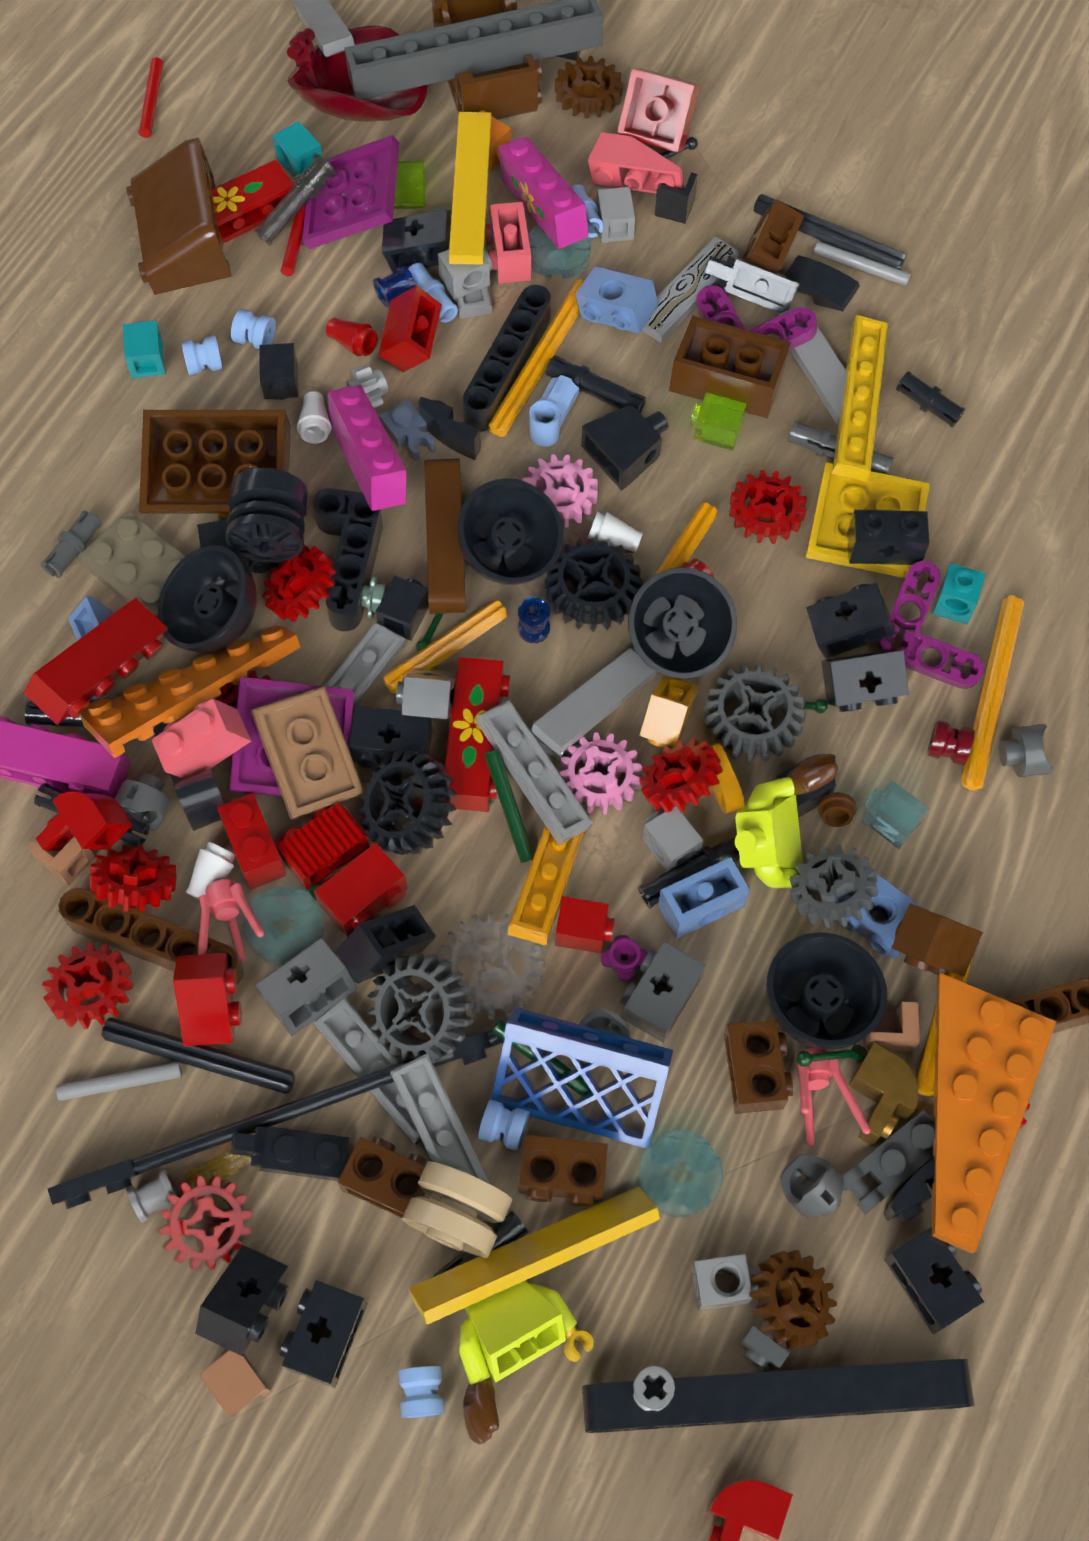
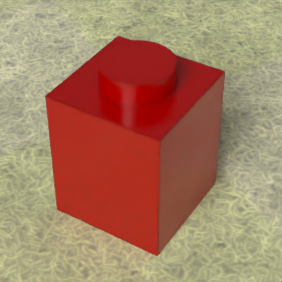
(583, 925)

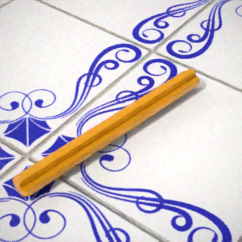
(536, 364)
(992, 692)

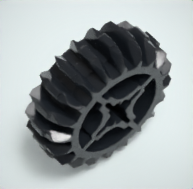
(596, 596)
(397, 803)

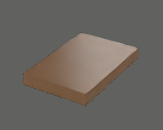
(307, 752)

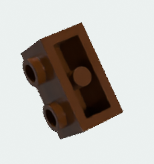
(935, 942)

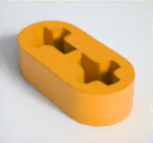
(728, 791)

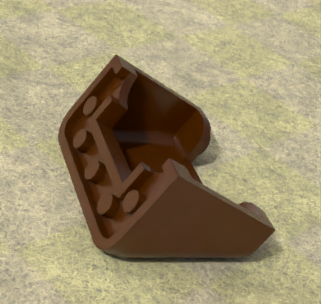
(178, 220)

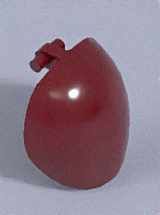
(327, 86)

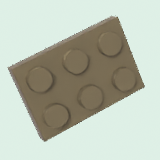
(132, 561)

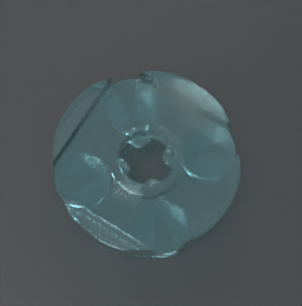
(549, 262)
(278, 904)
(700, 1160)

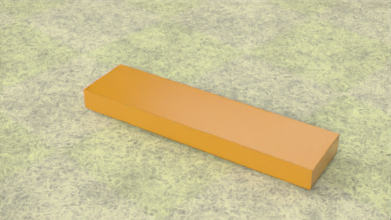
(544, 888)

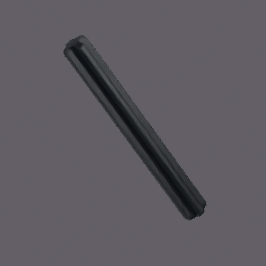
(839, 236)
(198, 1056)

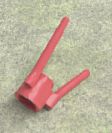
(223, 901)
(817, 1077)

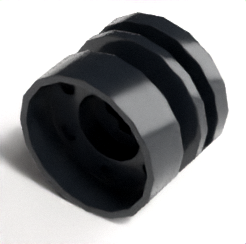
(266, 515)

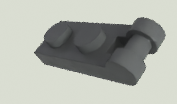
(892, 1162)

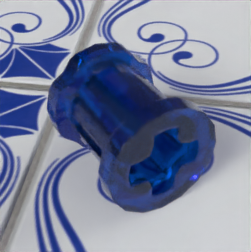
(393, 285)
(541, 614)

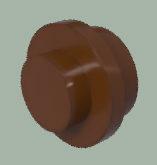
(837, 809)

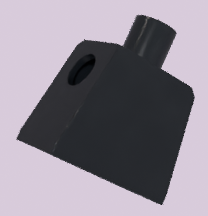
(624, 443)

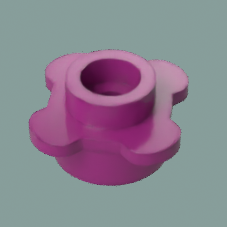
(624, 946)

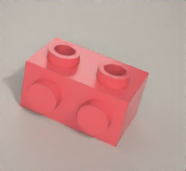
(510, 242)
(201, 739)

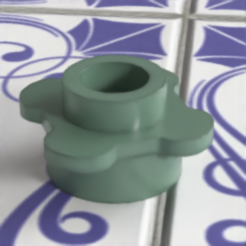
(373, 595)

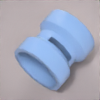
(252, 329)
(202, 355)
(503, 1125)
(421, 1390)

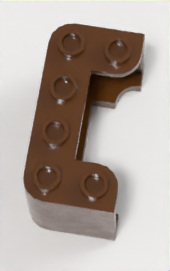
(499, 91)

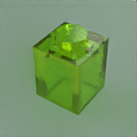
(410, 185)
(718, 421)

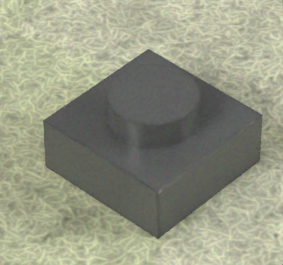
(762, 1350)

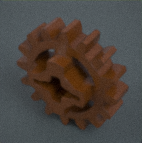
(588, 87)
(793, 1299)

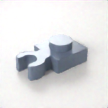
(407, 426)

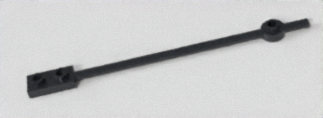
(118, 1175)

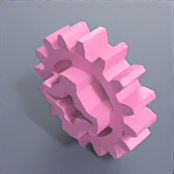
(560, 482)
(606, 759)

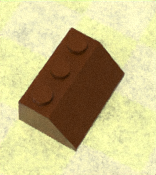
(729, 365)

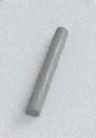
(862, 263)
(119, 1081)

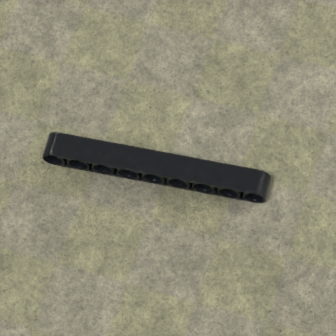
(782, 1395)

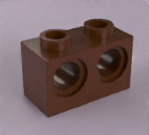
(773, 236)
(747, 1066)
(564, 1157)
(383, 1188)

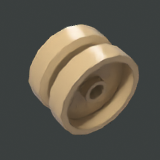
(460, 1202)

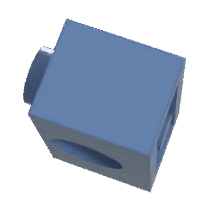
(617, 299)
(703, 897)
(882, 934)

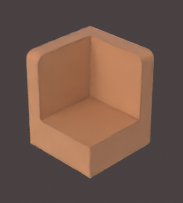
(65, 863)
(897, 1029)
(234, 1382)

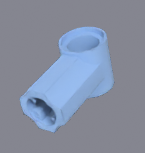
(551, 410)

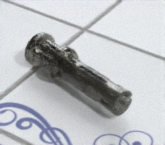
(305, 188)

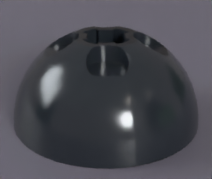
(516, 516)
(207, 600)
(702, 621)
(835, 976)

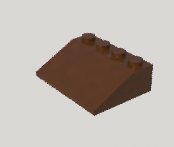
(197, 453)

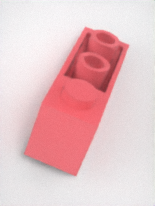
(627, 162)

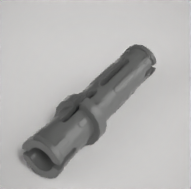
(825, 444)

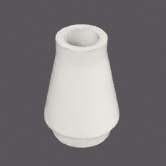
(313, 420)
(616, 531)
(211, 865)

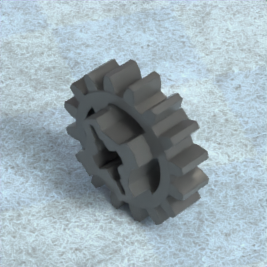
(834, 886)

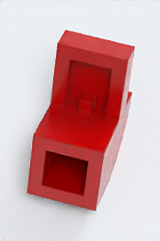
(90, 817)
(749, 1506)

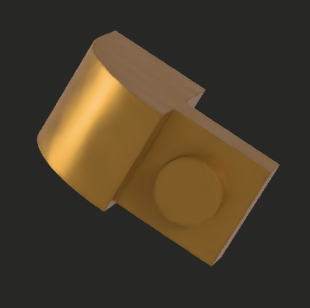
(891, 1085)

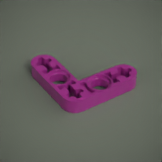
(775, 326)
(917, 642)

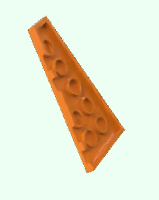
(180, 691)
(981, 1090)

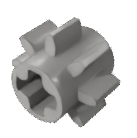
(372, 383)

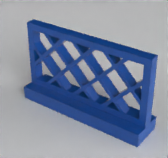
(597, 1049)

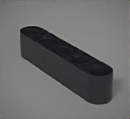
(507, 356)

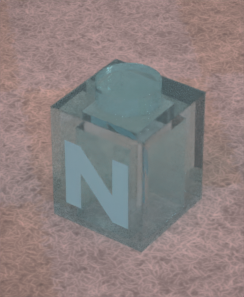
(894, 813)

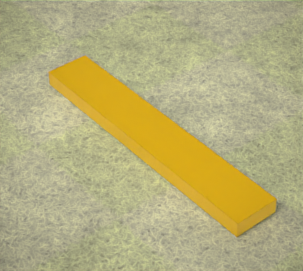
(470, 188)
(860, 398)
(533, 1254)

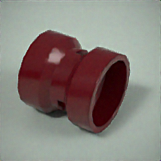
(951, 742)

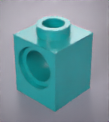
(295, 148)
(144, 349)
(959, 593)

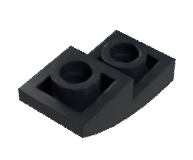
(824, 283)
(456, 435)
(911, 1197)

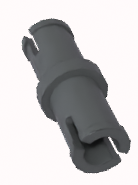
(71, 544)

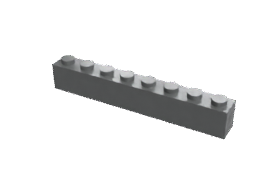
(473, 46)

